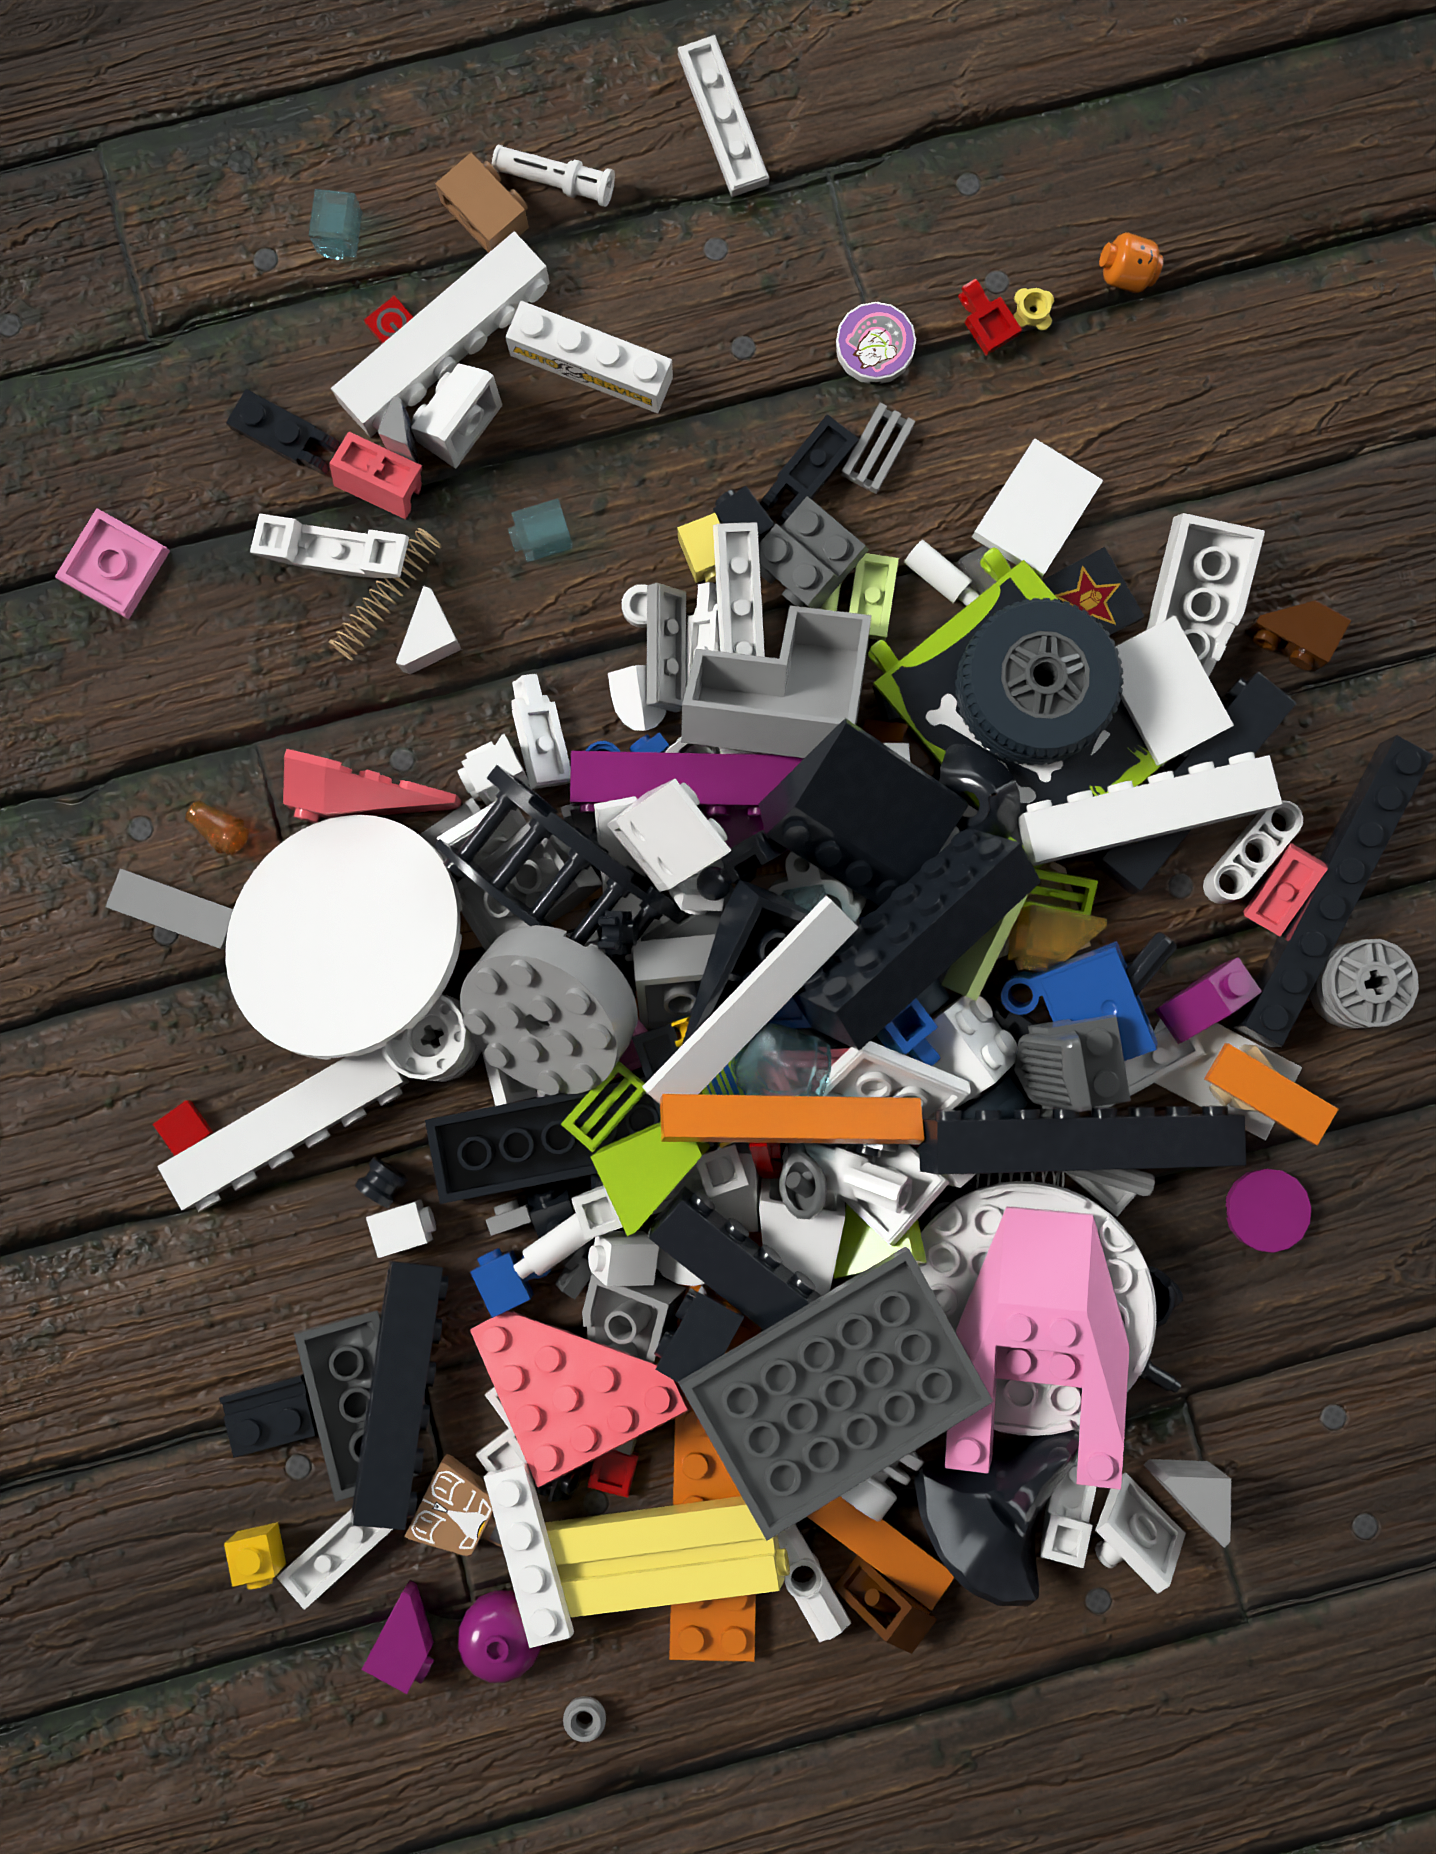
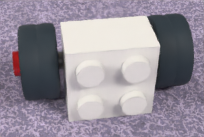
(974, 1050)

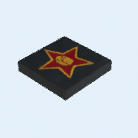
(1098, 589)

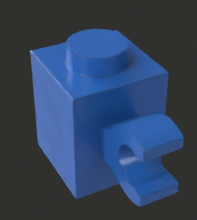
(909, 1032)
(500, 1283)

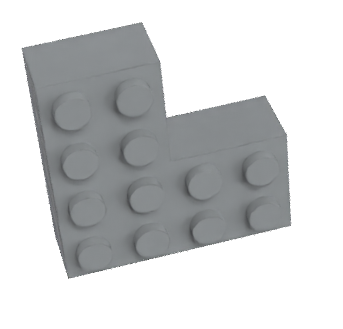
(781, 702)

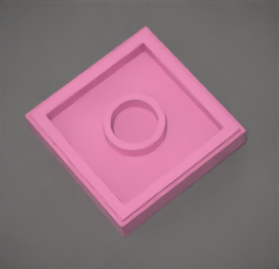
(112, 563)

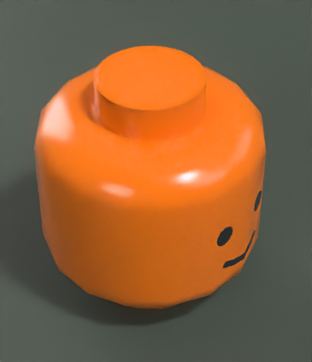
(1131, 262)

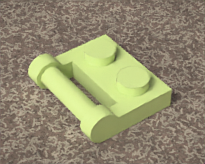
(871, 592)

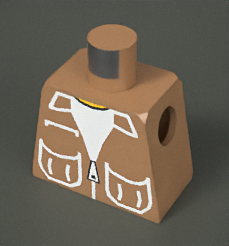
(454, 1511)

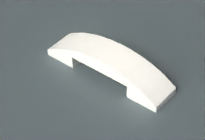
(329, 549)
(713, 1175)
(1067, 1520)

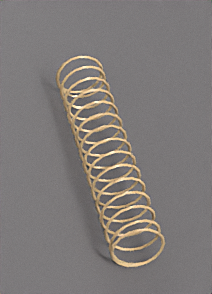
(426, 535)

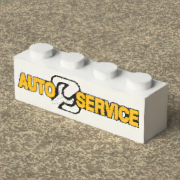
(589, 356)

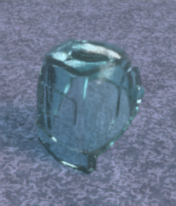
(783, 1063)

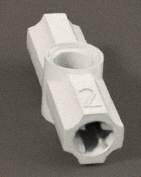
(858, 1178)
(815, 1596)

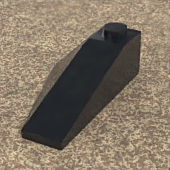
(746, 934)

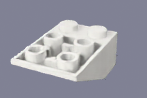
(669, 834)

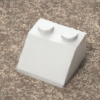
(457, 413)

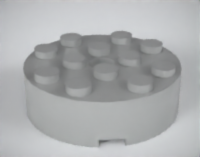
(549, 1010)

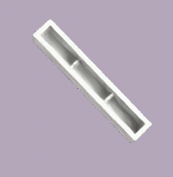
(443, 333)
(1148, 810)
(280, 1126)

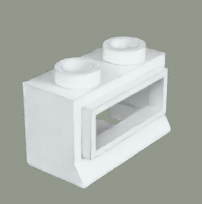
(481, 763)

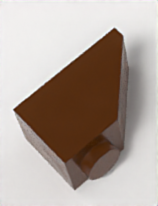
(885, 1605)

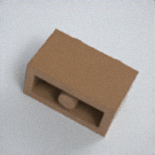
(481, 202)

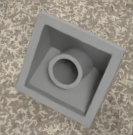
(1200, 1491)

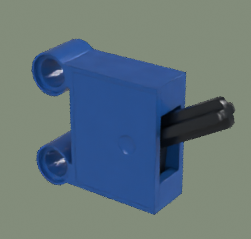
(1097, 987)

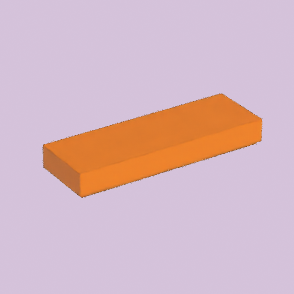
(1271, 1094)

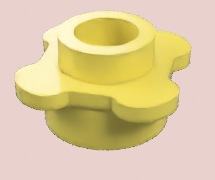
(1033, 297)

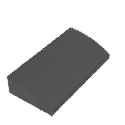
(338, 1376)

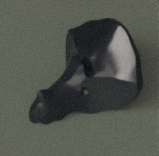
(989, 1520)

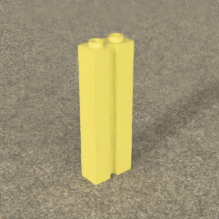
(664, 1557)

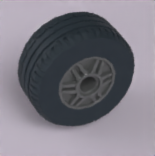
(1060, 650)

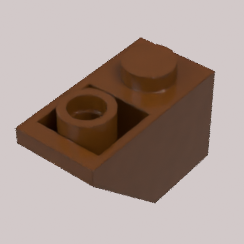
(1302, 632)

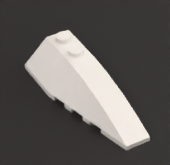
(1206, 581)

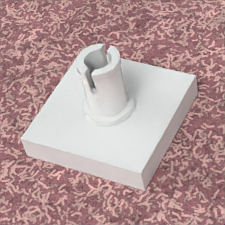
(1139, 1534)

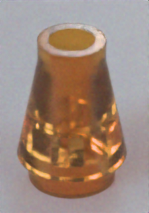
(219, 828)

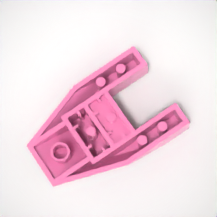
(1047, 1318)

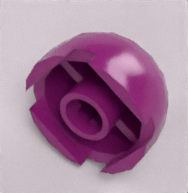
(495, 1640)

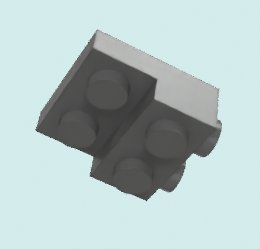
(809, 555)

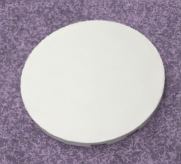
(343, 937)
(955, 1252)

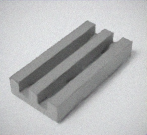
(893, 419)

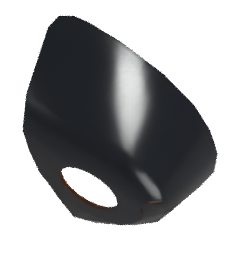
(982, 774)

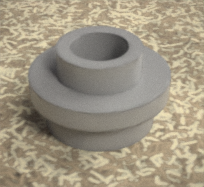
(578, 1730)

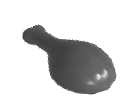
(802, 1183)

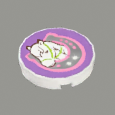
(875, 342)

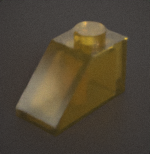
(1050, 936)

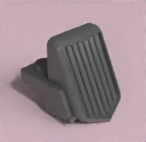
(1073, 1064)

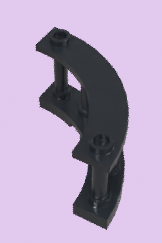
(583, 854)

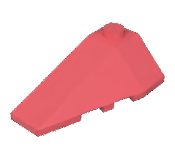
(328, 790)

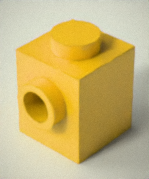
(255, 1556)

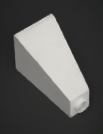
(803, 1243)

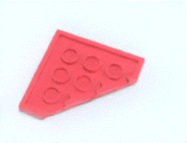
(571, 1394)

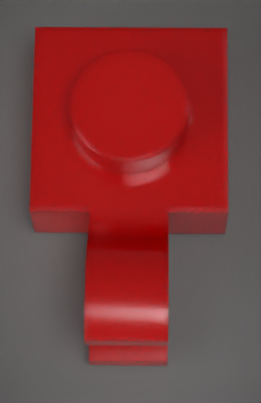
(990, 322)

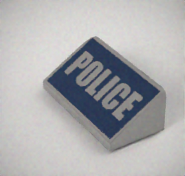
(397, 431)

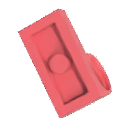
(1285, 889)

